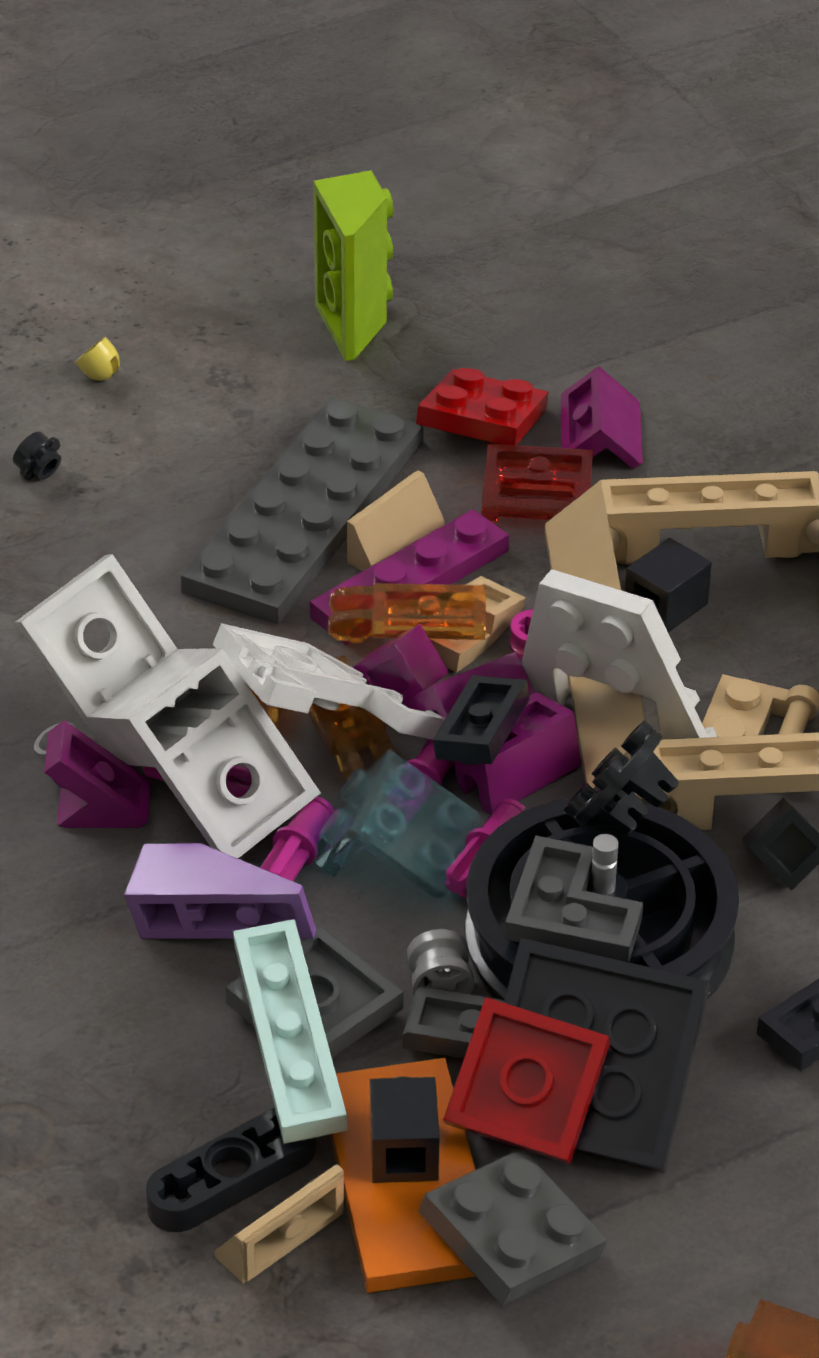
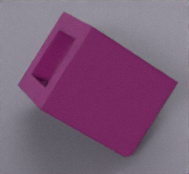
(404, 664)

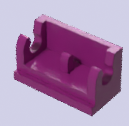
(534, 755)

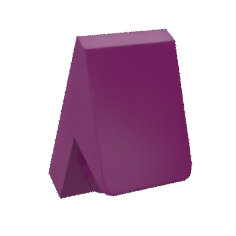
(94, 783)

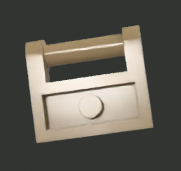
(746, 706)

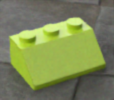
(352, 258)

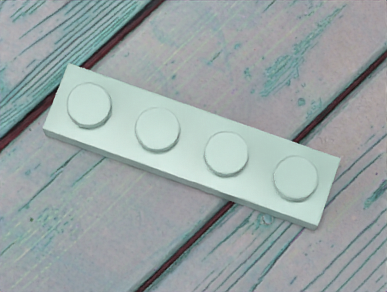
(290, 1032)

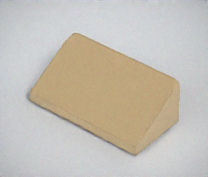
(392, 522)
(284, 1226)

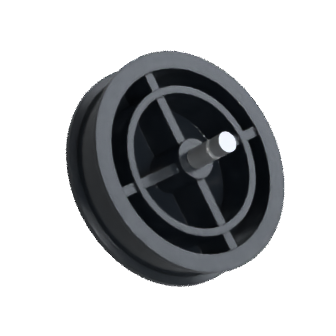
(663, 863)

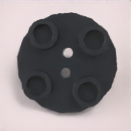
(620, 778)

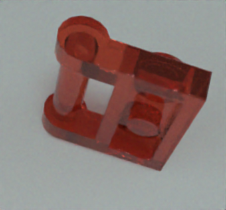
(533, 472)

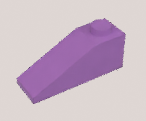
(209, 894)

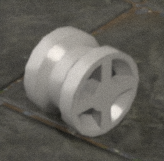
(440, 961)

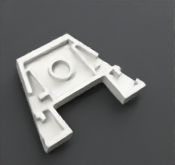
(609, 639)
(298, 674)

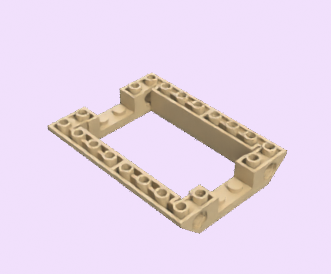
(621, 524)

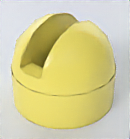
(99, 360)

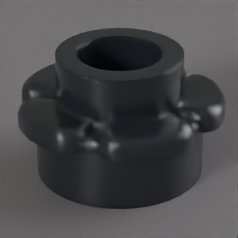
(37, 456)

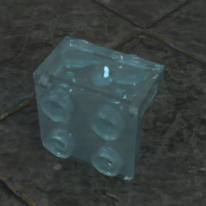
(399, 820)

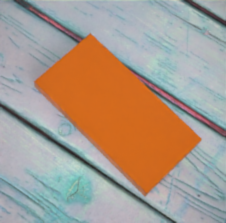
(389, 1233)

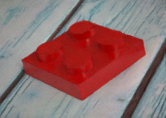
(482, 407)
(527, 1080)

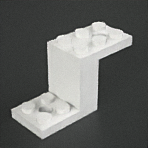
(168, 708)

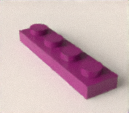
(434, 559)

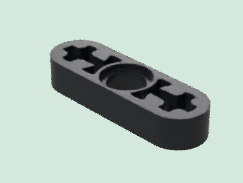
(217, 1192)

